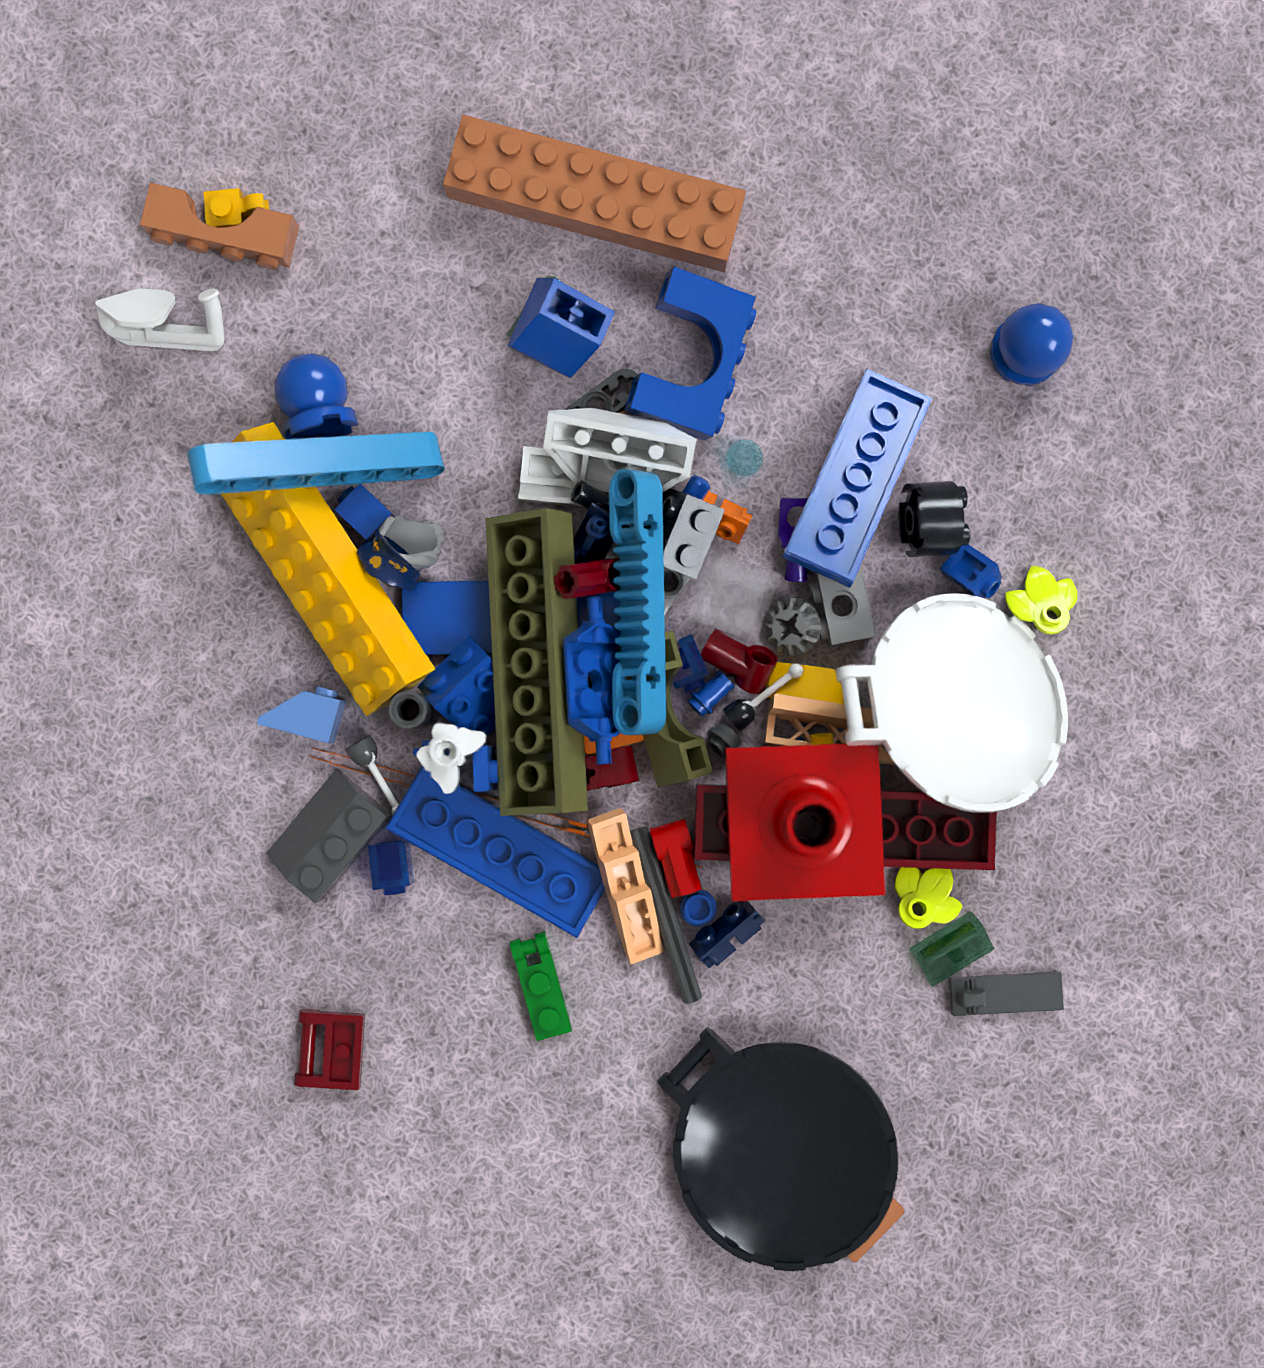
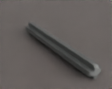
(666, 917)

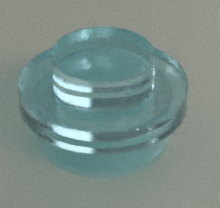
(744, 457)

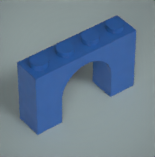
(724, 318)

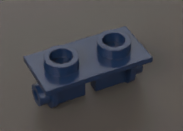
(593, 536)
(713, 942)

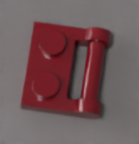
(341, 1050)

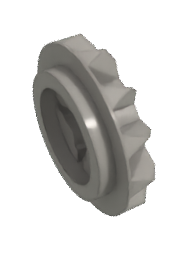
(807, 623)

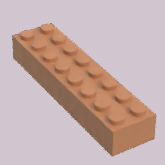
(593, 193)

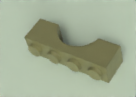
(674, 751)

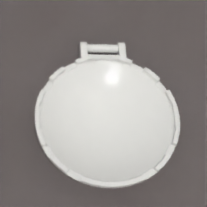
(962, 703)

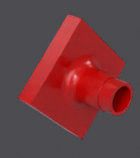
(768, 790)

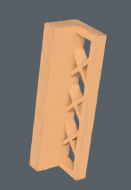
(813, 712)

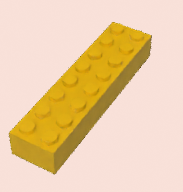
(331, 588)

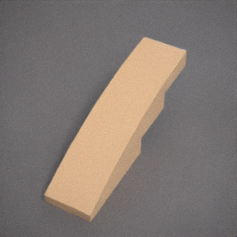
(625, 886)

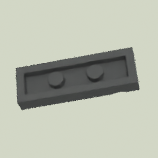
(1006, 993)

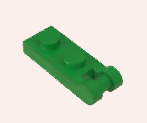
(541, 987)

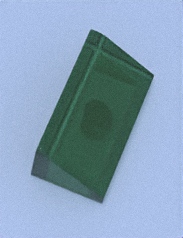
(952, 948)

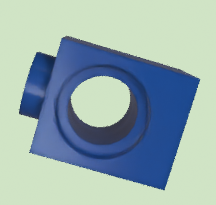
(362, 511)

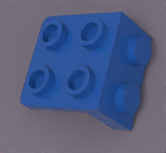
(464, 688)
(484, 767)

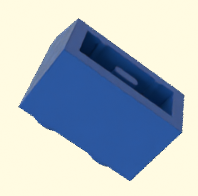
(560, 326)

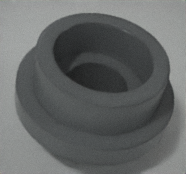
(721, 738)

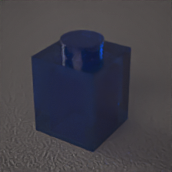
(391, 866)

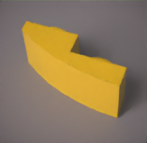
(814, 684)

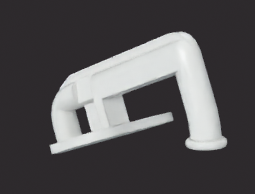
(139, 314)

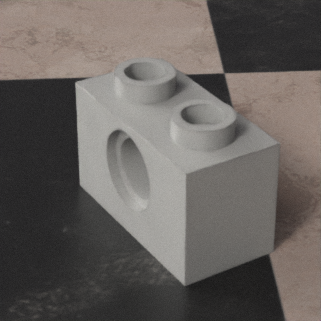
(846, 629)

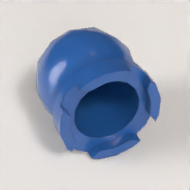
(1031, 344)
(313, 396)

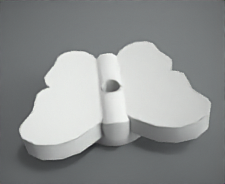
(460, 743)

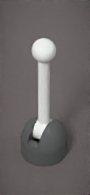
(364, 754)

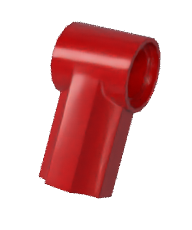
(674, 850)

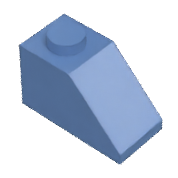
(308, 715)

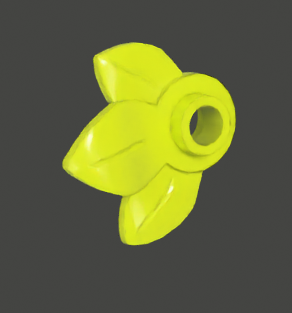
(1043, 595)
(928, 890)

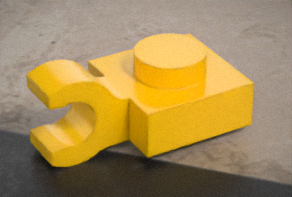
(229, 208)

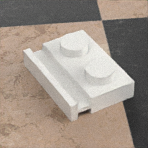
(543, 479)

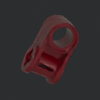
(620, 772)

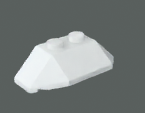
(598, 443)

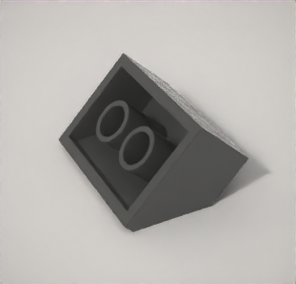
(328, 836)

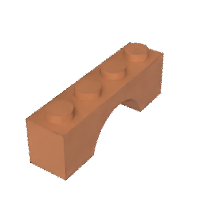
(263, 236)

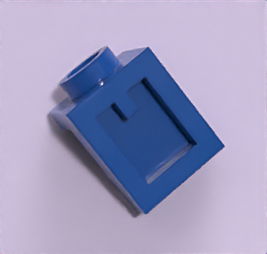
(973, 572)

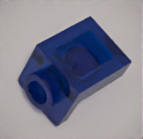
(691, 659)

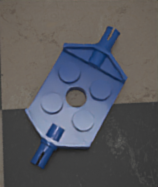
(592, 652)

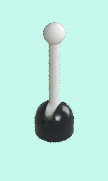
(742, 712)

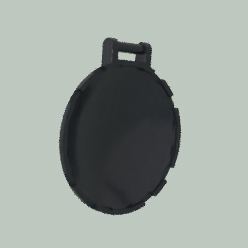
(782, 1152)

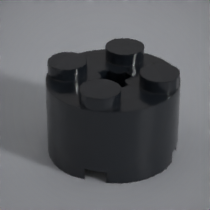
(933, 518)

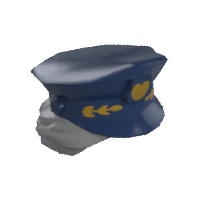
(401, 551)

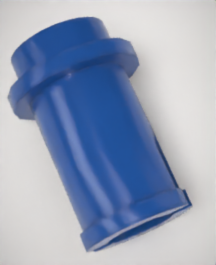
(710, 694)

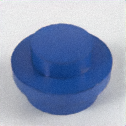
(698, 908)

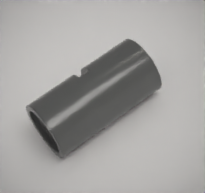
(398, 709)

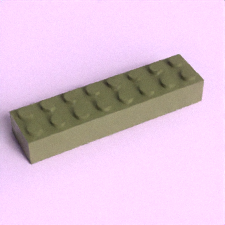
(536, 748)

